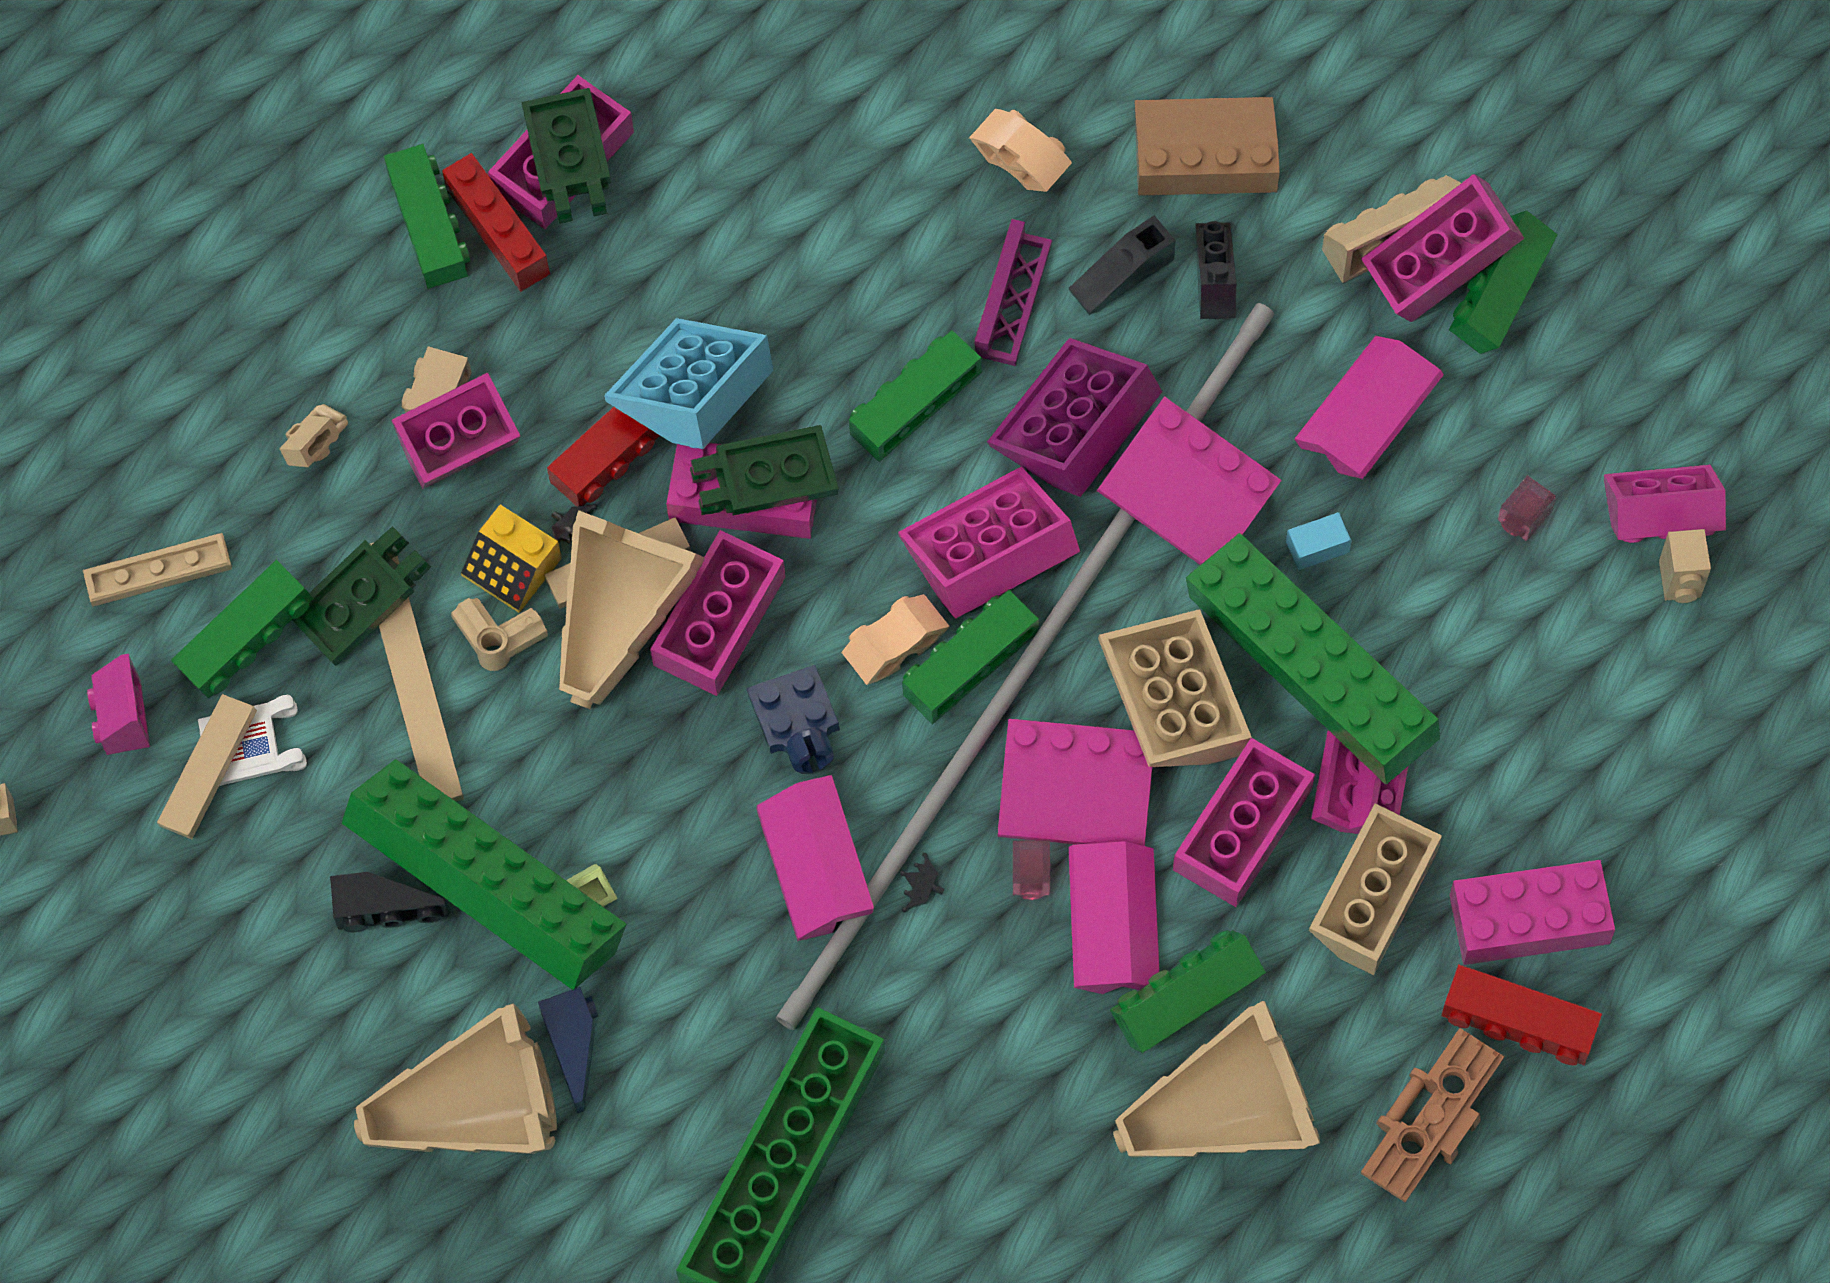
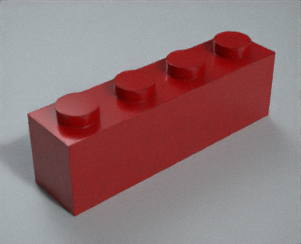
(496, 222)
(600, 456)
(1521, 1015)

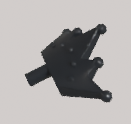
(564, 526)
(921, 883)

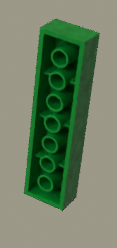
(1313, 658)
(484, 874)
(783, 1153)

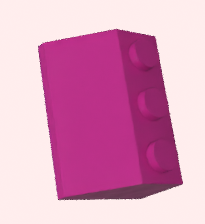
(455, 430)
(1665, 502)

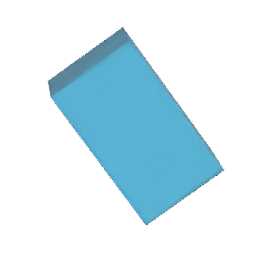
(1318, 541)

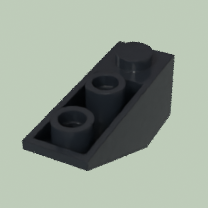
(1125, 265)
(1215, 270)
(373, 900)

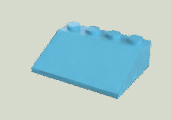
(692, 380)

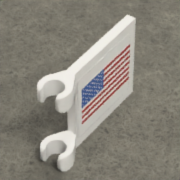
(259, 749)

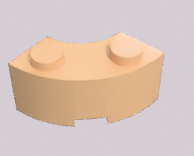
(1021, 149)
(882, 646)

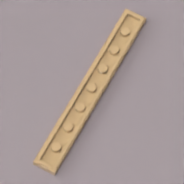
(419, 700)

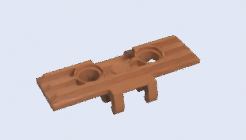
(1440, 1122)

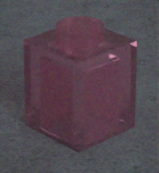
(1526, 508)
(1031, 869)

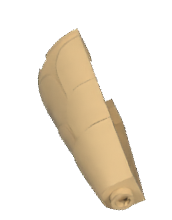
(615, 603)
(468, 1095)
(1224, 1098)

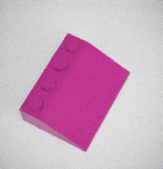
(1188, 483)
(990, 541)
(1073, 784)

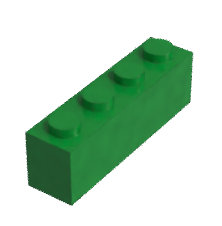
(426, 216)
(1502, 287)
(914, 395)
(243, 629)
(969, 656)
(1187, 990)

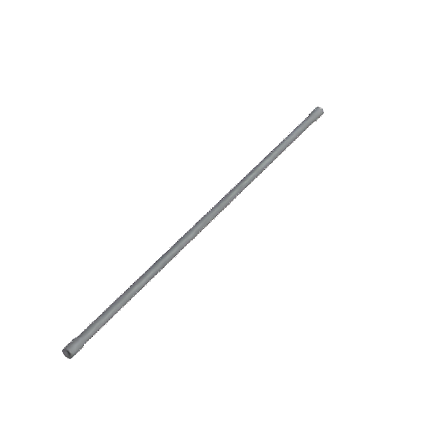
(803, 996)

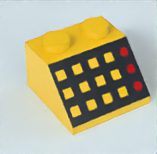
(510, 558)

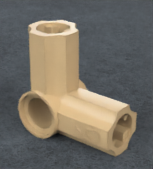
(510, 636)

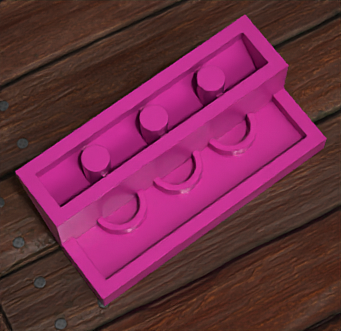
(1369, 406)
(1351, 789)
(814, 857)
(1113, 916)

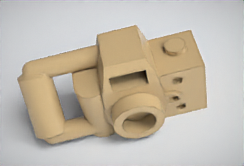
(311, 438)

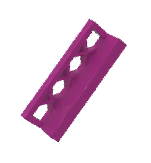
(999, 290)

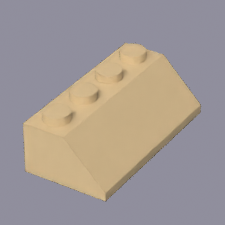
(1350, 242)
(1375, 888)

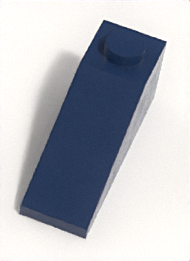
(572, 1034)

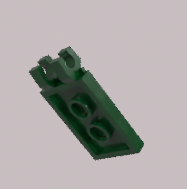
(567, 150)
(766, 472)
(360, 595)

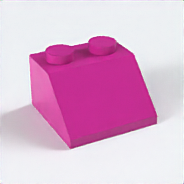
(119, 707)

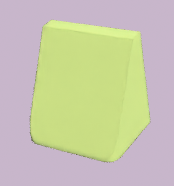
(594, 884)

